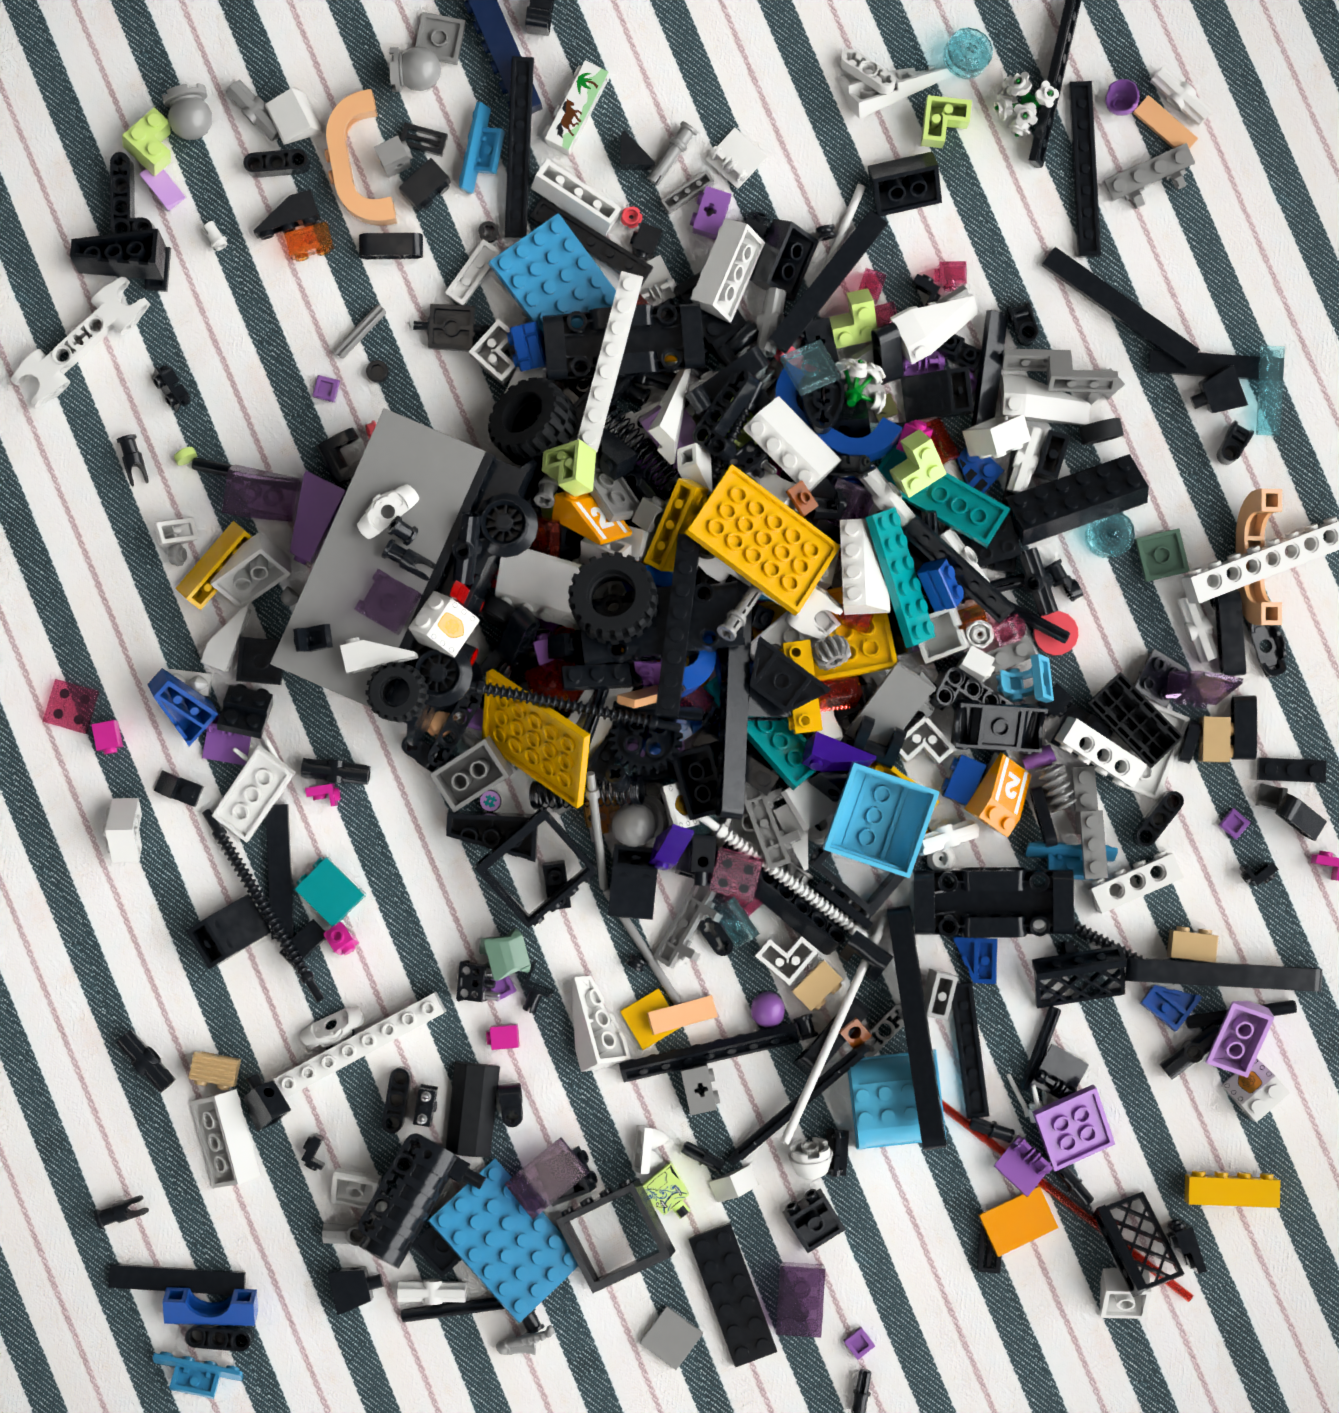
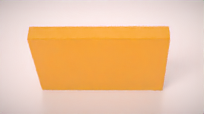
(1018, 1221)

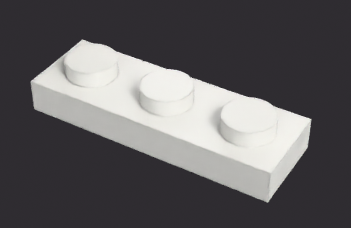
(472, 273)

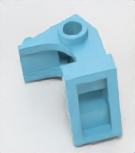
(1012, 686)

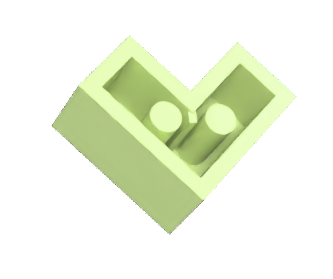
(940, 114)
(145, 140)
(856, 325)
(571, 466)
(920, 468)

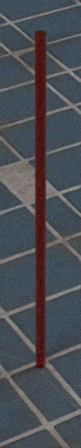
(1058, 1195)

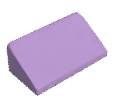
(163, 188)

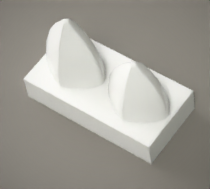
(198, 681)
(645, 1139)

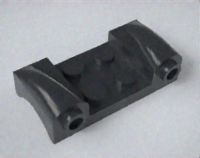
(715, 330)
(998, 726)

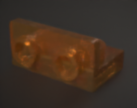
(309, 241)

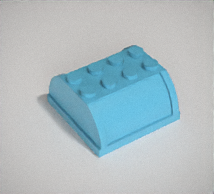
(881, 820)
(885, 1101)

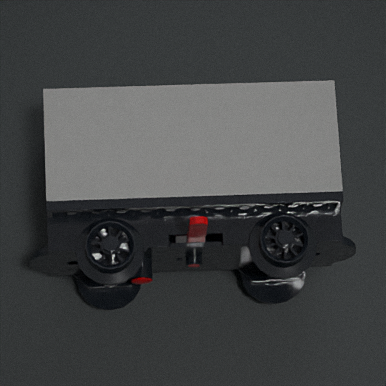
(448, 481)

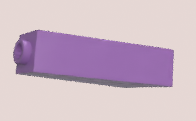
(315, 514)

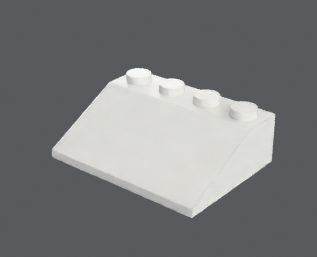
(538, 584)

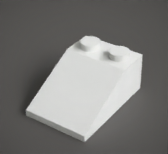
(252, 570)

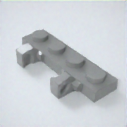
(1167, 165)
(772, 841)
(676, 940)

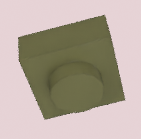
(889, 409)

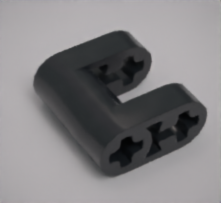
(333, 458)
(884, 754)
(867, 951)

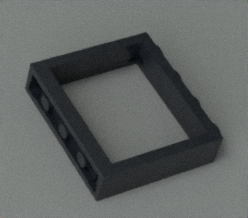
(878, 897)
(551, 903)
(651, 1218)

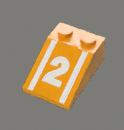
(587, 519)
(1000, 796)

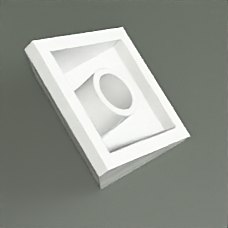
(293, 116)
(354, 1187)

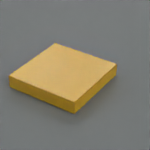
(638, 1021)

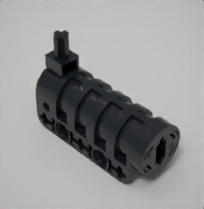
(412, 1199)

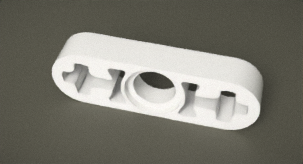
(880, 80)

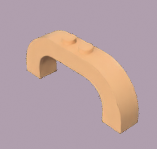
(346, 113)
(1251, 532)

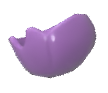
(1122, 97)
(767, 1009)

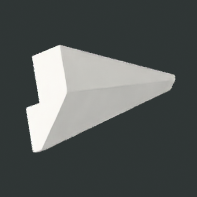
(865, 100)
(669, 419)

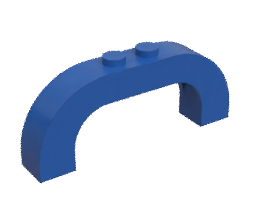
(874, 445)
(701, 664)

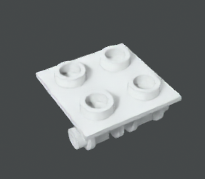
(736, 158)
(659, 284)

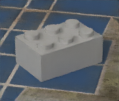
(471, 773)

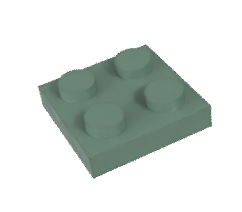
(1162, 555)

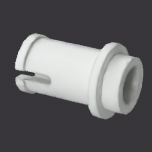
(214, 235)

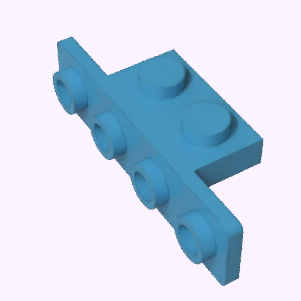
(482, 149)
(1064, 856)
(196, 1377)

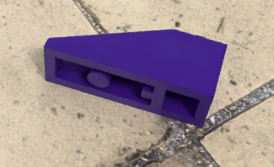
(830, 755)
(670, 846)

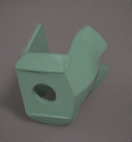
(505, 954)

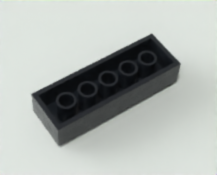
(1077, 499)

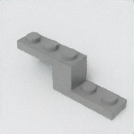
(1059, 370)
(1089, 822)

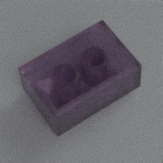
(800, 1299)

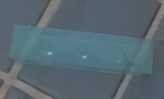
(1270, 390)

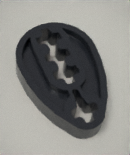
(831, 411)

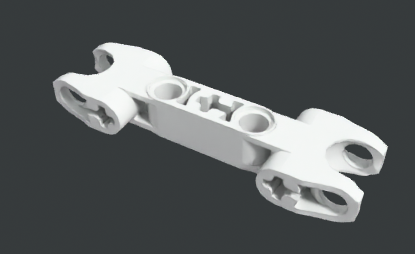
(51, 370)
(804, 620)

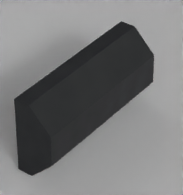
(1135, 720)
(472, 1109)

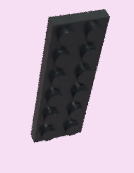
(732, 1295)

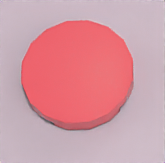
(1052, 646)

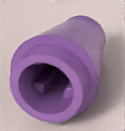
(1039, 759)

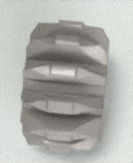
(831, 652)

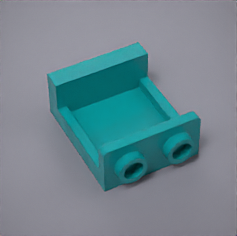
(329, 891)

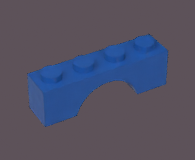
(183, 1307)

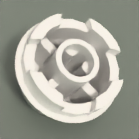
(810, 1158)

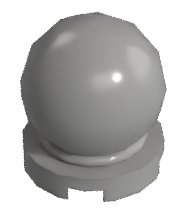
(415, 68)
(188, 112)
(639, 823)

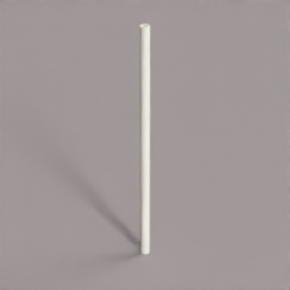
(835, 247)
(831, 1037)

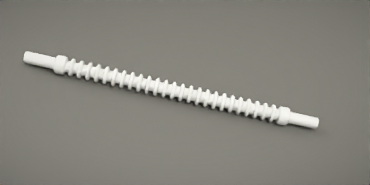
(721, 831)

